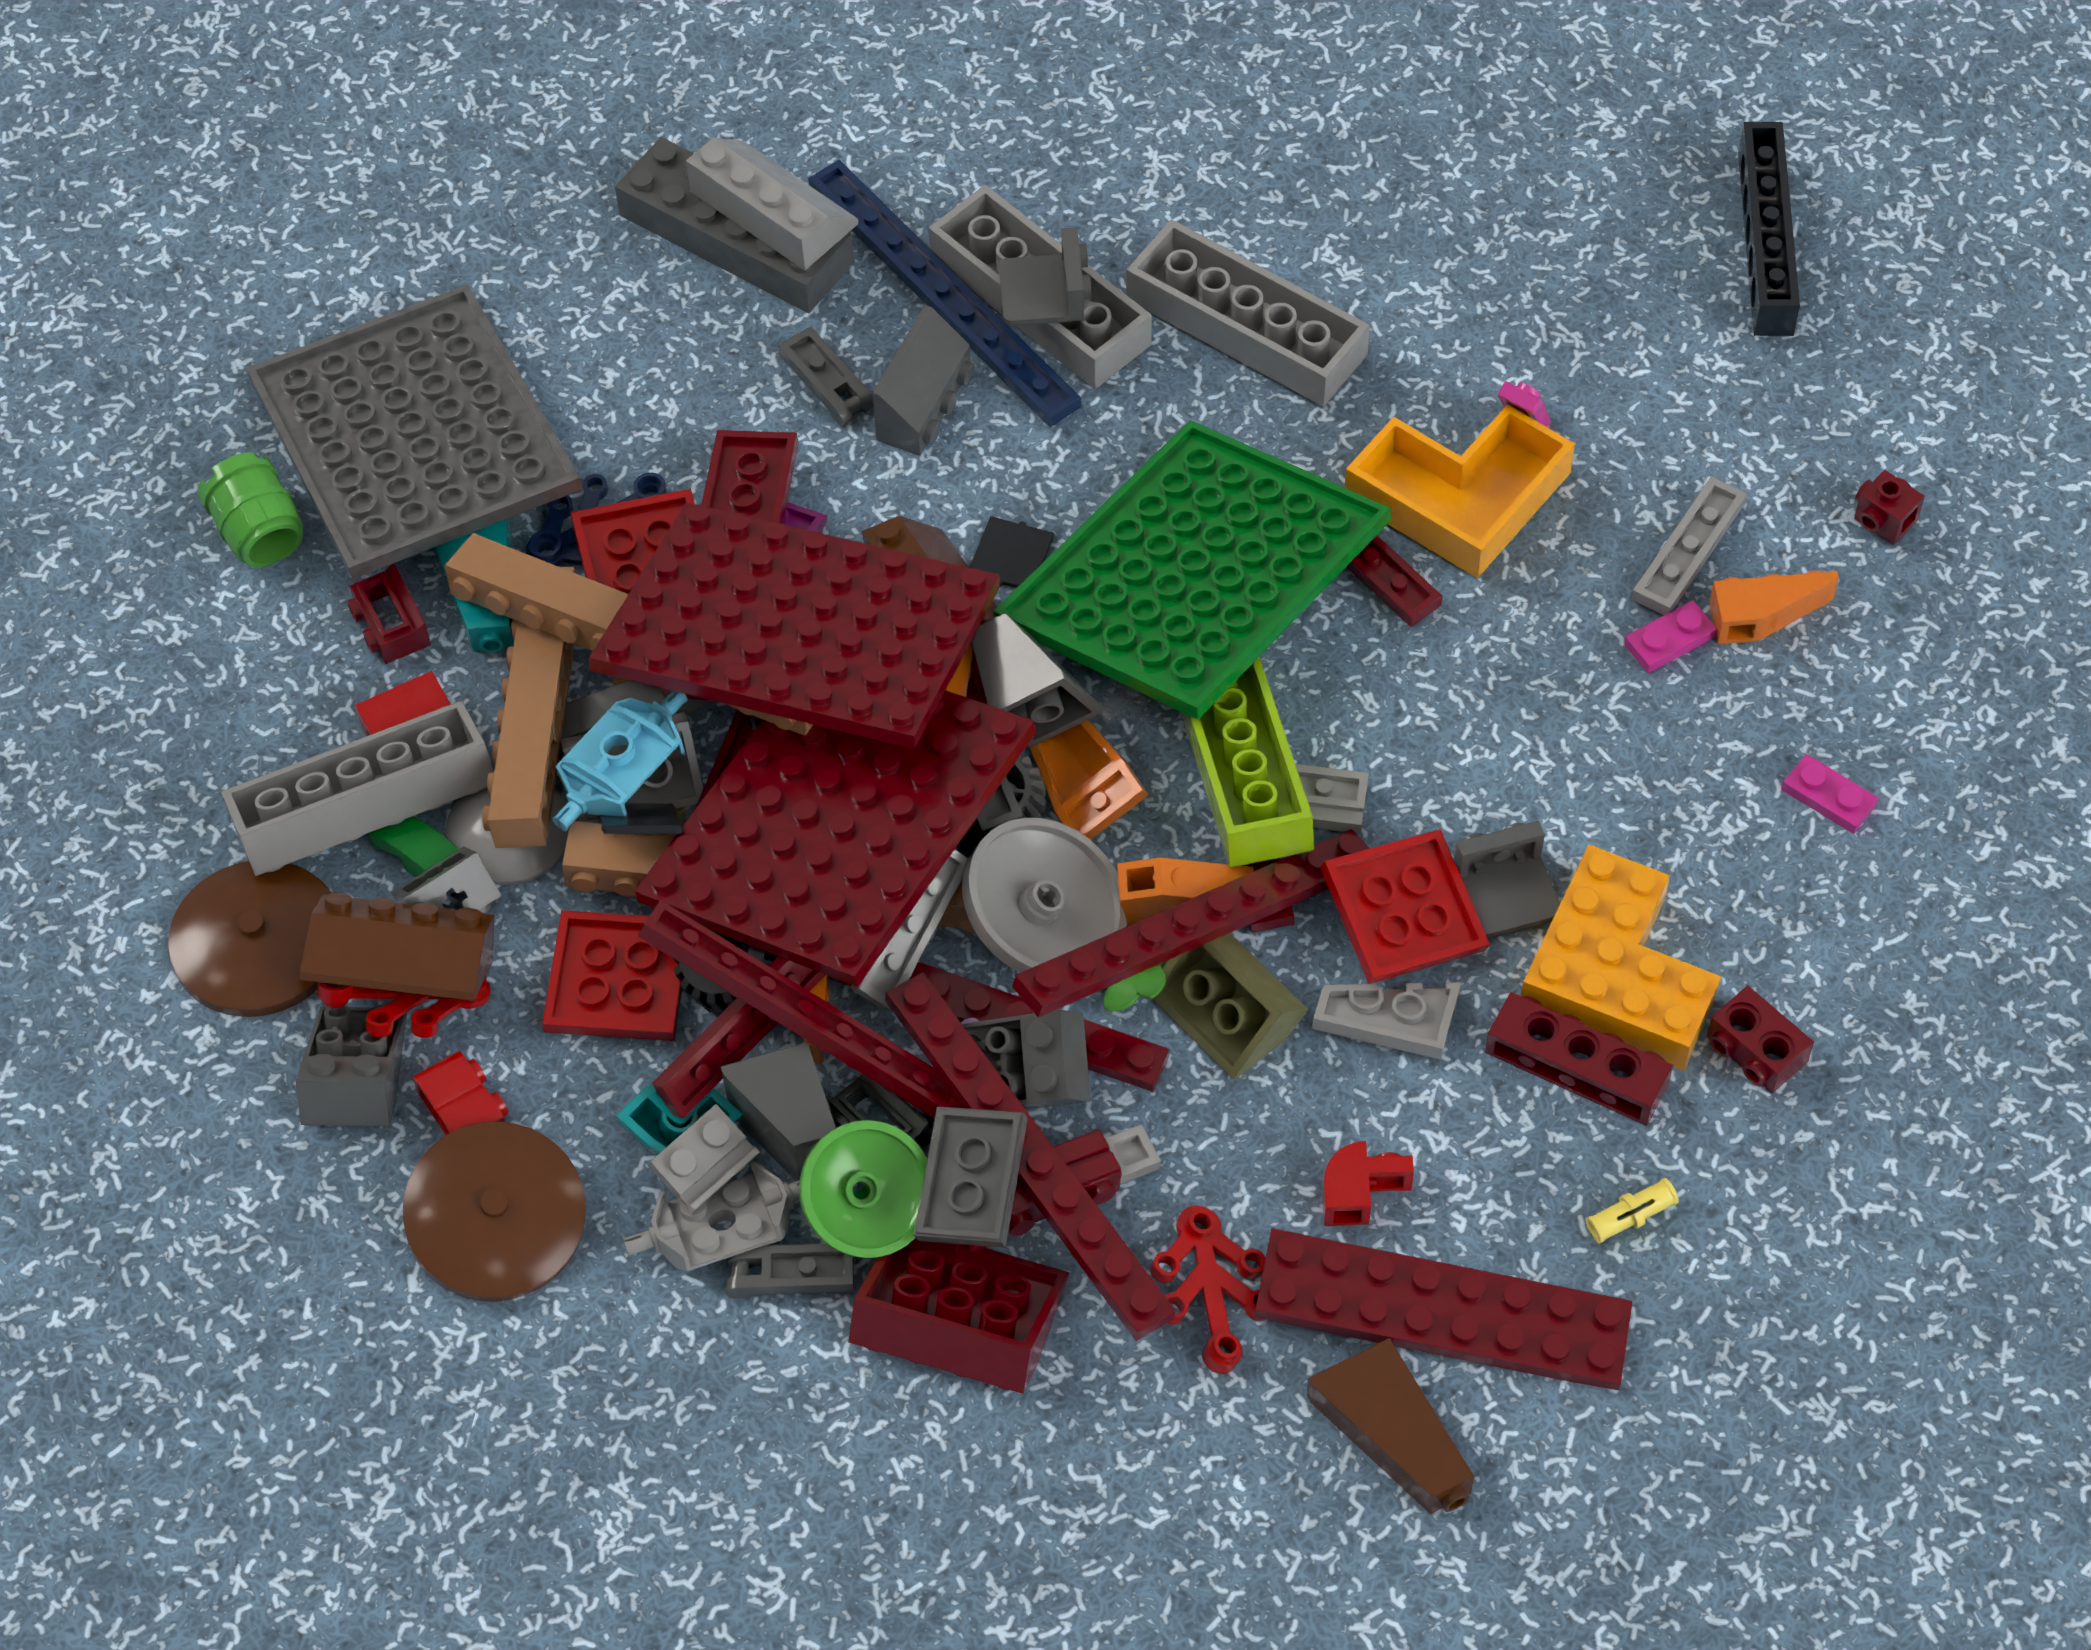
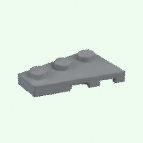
(1399, 1019)

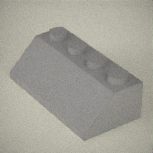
(767, 200)

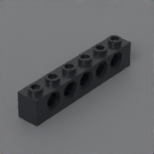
(1768, 229)

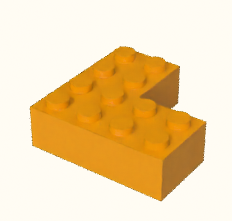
(1469, 502)
(1604, 974)

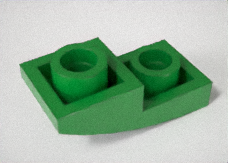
(414, 843)

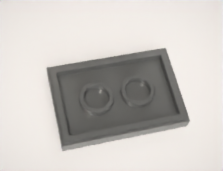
(971, 1177)

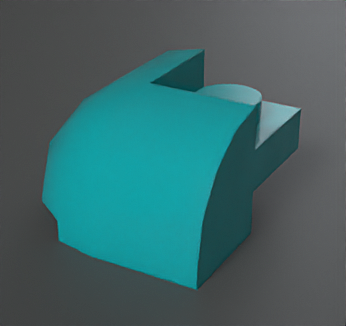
(654, 1125)

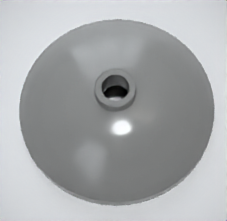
(504, 865)

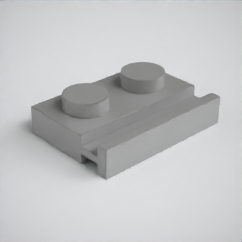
(1335, 797)
(703, 1158)

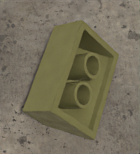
(1229, 1003)

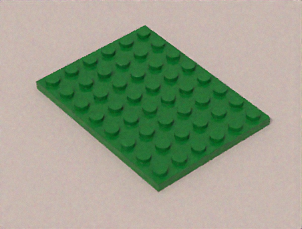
(1194, 568)

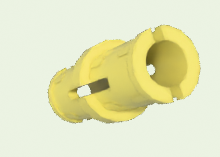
(1657, 1197)

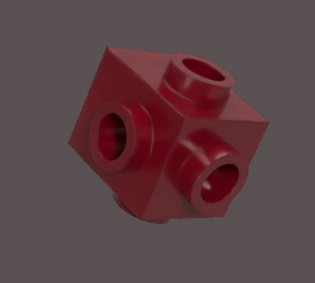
(1888, 506)

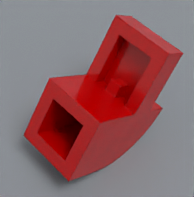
(1353, 1176)

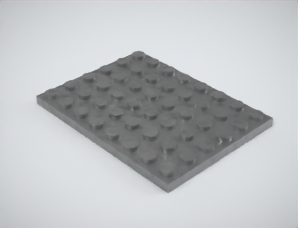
(412, 430)

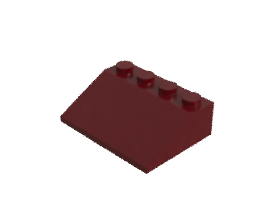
(959, 1311)

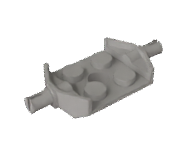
(754, 1203)

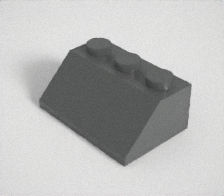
(921, 383)

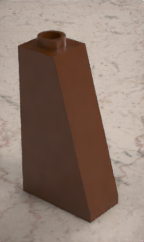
(1393, 1423)

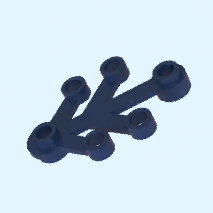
(563, 542)

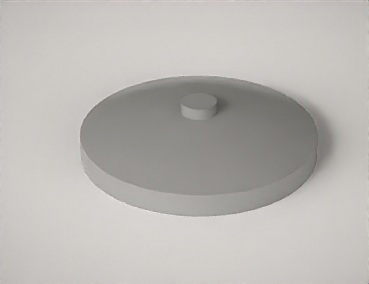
(1039, 892)

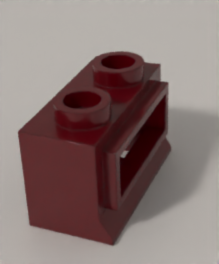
(397, 641)

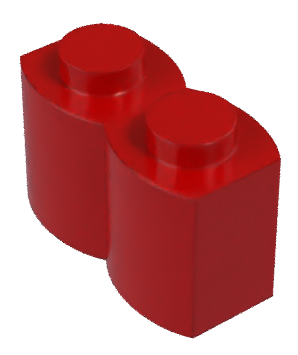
(456, 1094)

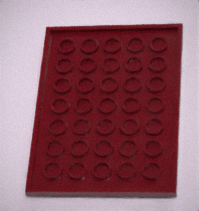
(797, 624)
(834, 834)

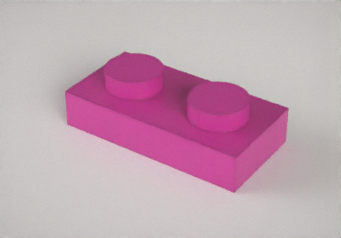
(1526, 400)
(1670, 636)
(1829, 793)

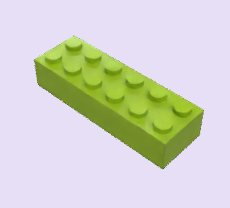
(1251, 774)

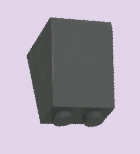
(1029, 680)
(780, 1103)

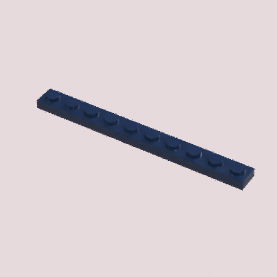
(949, 296)

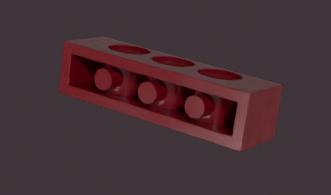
(1590, 1077)

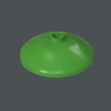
(889, 1169)

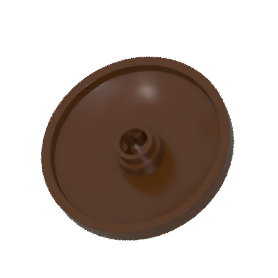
(244, 939)
(494, 1211)

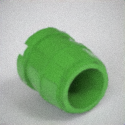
(252, 509)

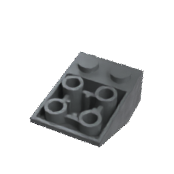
(1038, 1057)
(347, 1072)

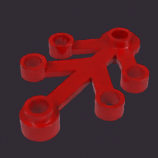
(380, 1021)
(1212, 1281)

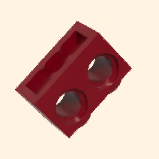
(1767, 1034)

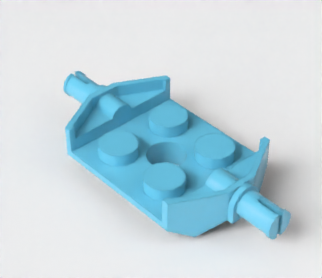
(605, 782)

